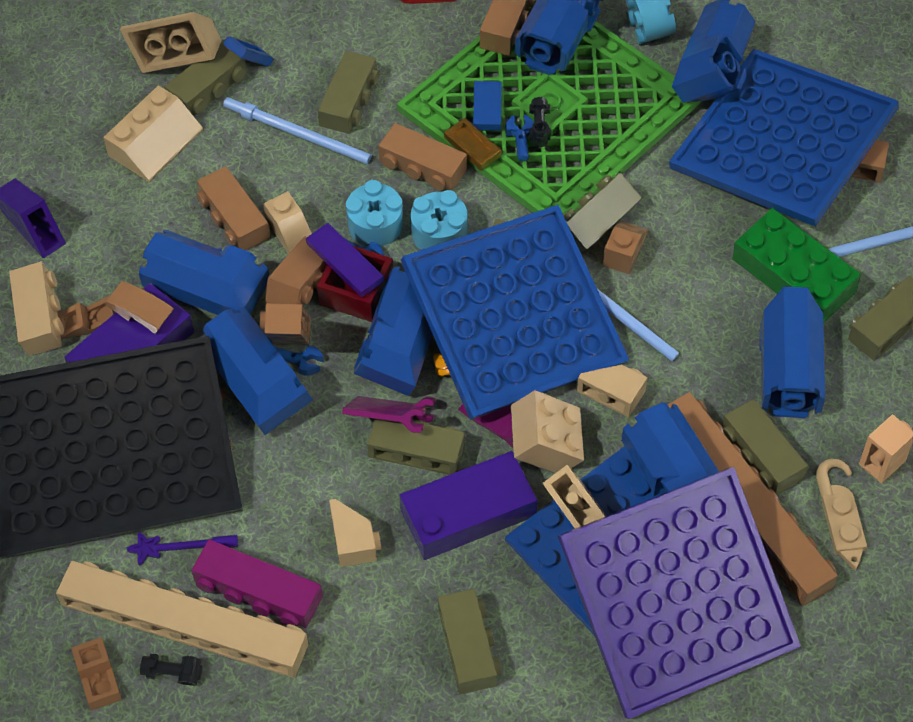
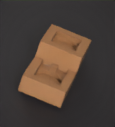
(139, 304)
(84, 320)
(96, 673)

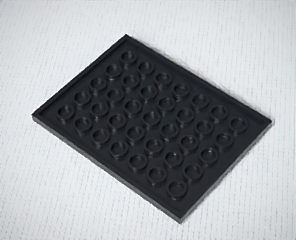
(113, 447)

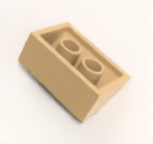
(172, 41)
(152, 134)

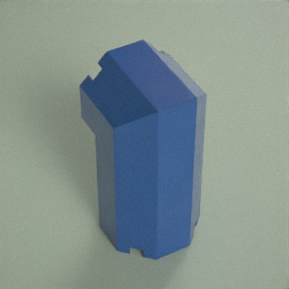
(555, 32)
(714, 53)
(203, 274)
(396, 338)
(792, 354)
(255, 369)
(666, 449)

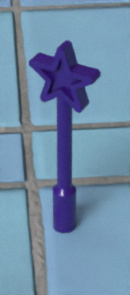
(150, 547)

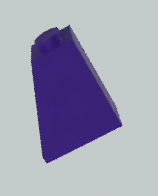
(30, 217)

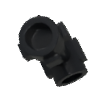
(540, 130)
(188, 670)

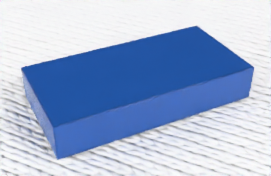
(248, 51)
(487, 105)

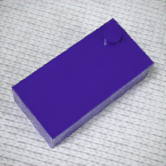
(121, 335)
(468, 505)

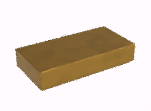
(472, 142)

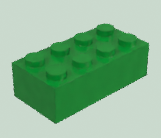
(789, 257)

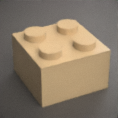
(547, 432)

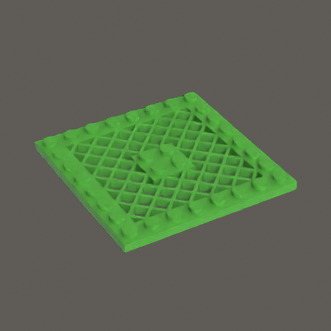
(565, 102)

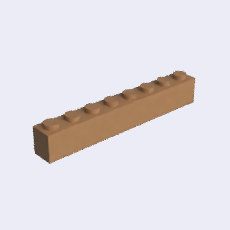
(788, 549)

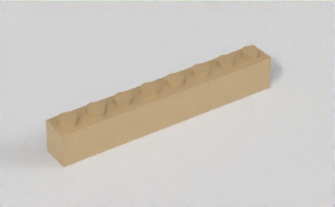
(183, 618)

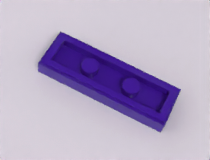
(345, 260)

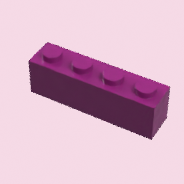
(256, 584)

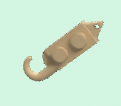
(841, 514)

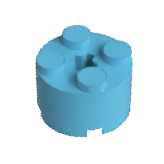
(651, 19)
(374, 214)
(438, 219)

